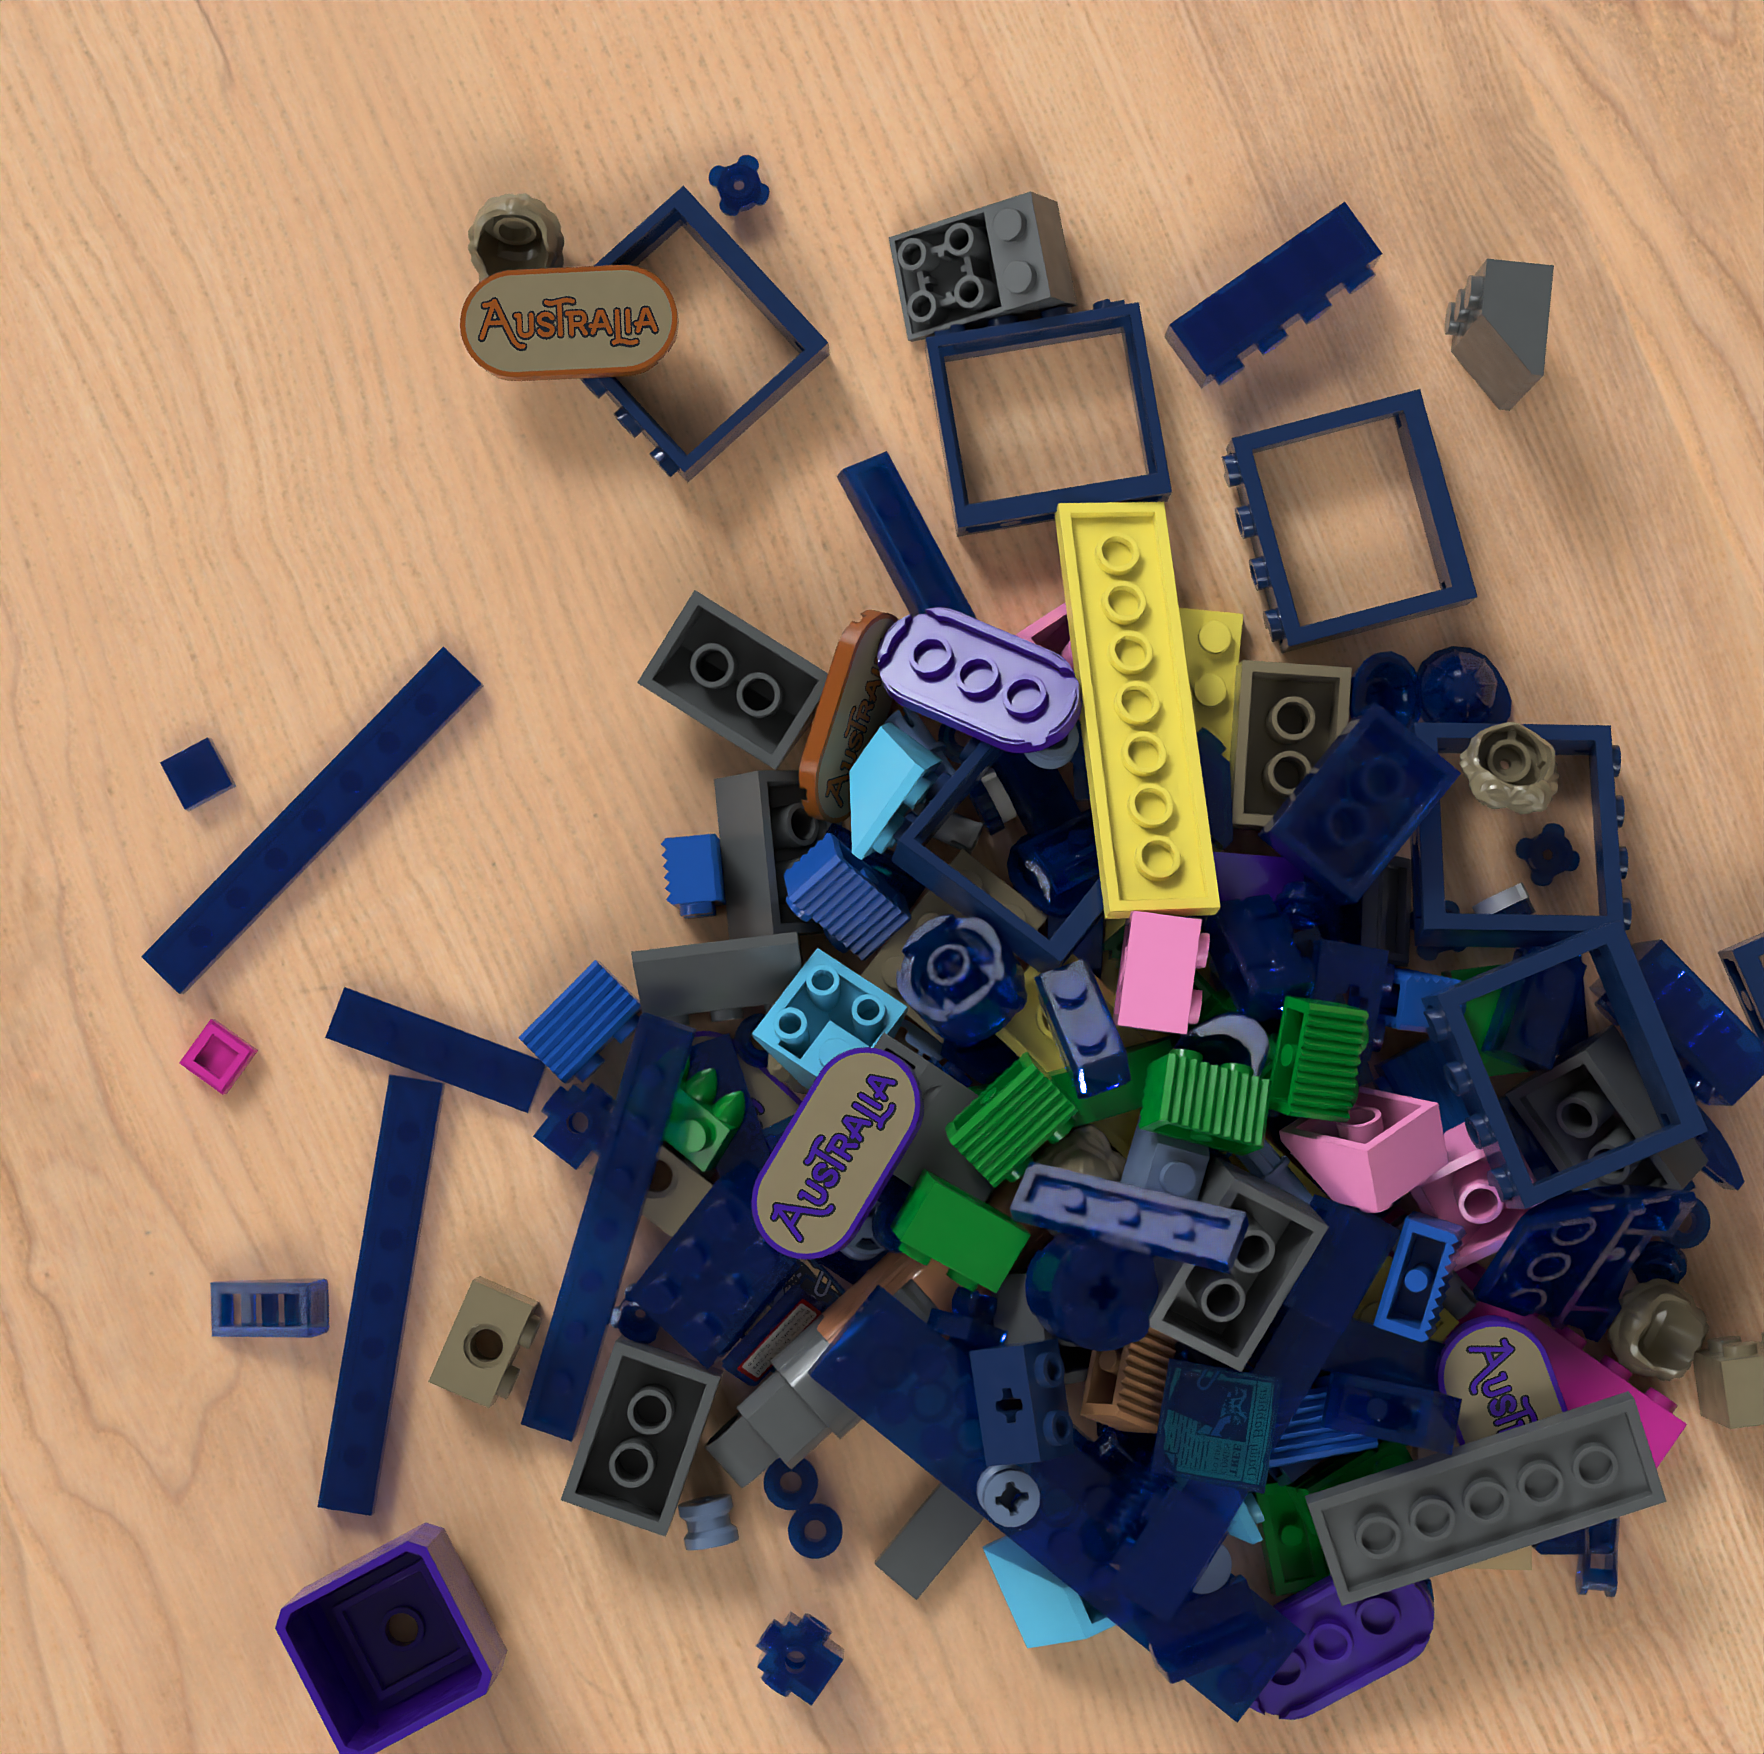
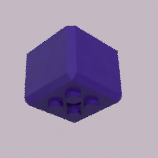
(364, 1678)

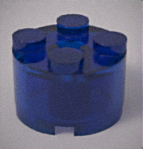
(961, 979)
(1114, 1310)

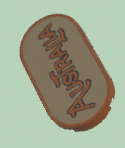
(569, 322)
(846, 718)

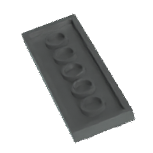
(1486, 1498)

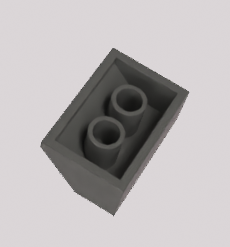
(1502, 327)
(735, 680)
(760, 838)
(716, 976)
(1596, 1104)

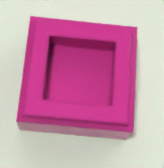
(218, 1056)

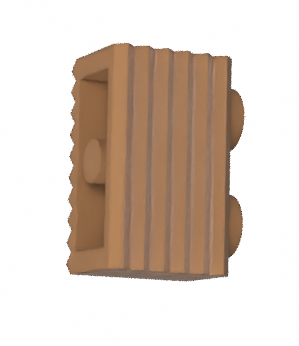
(1128, 1384)

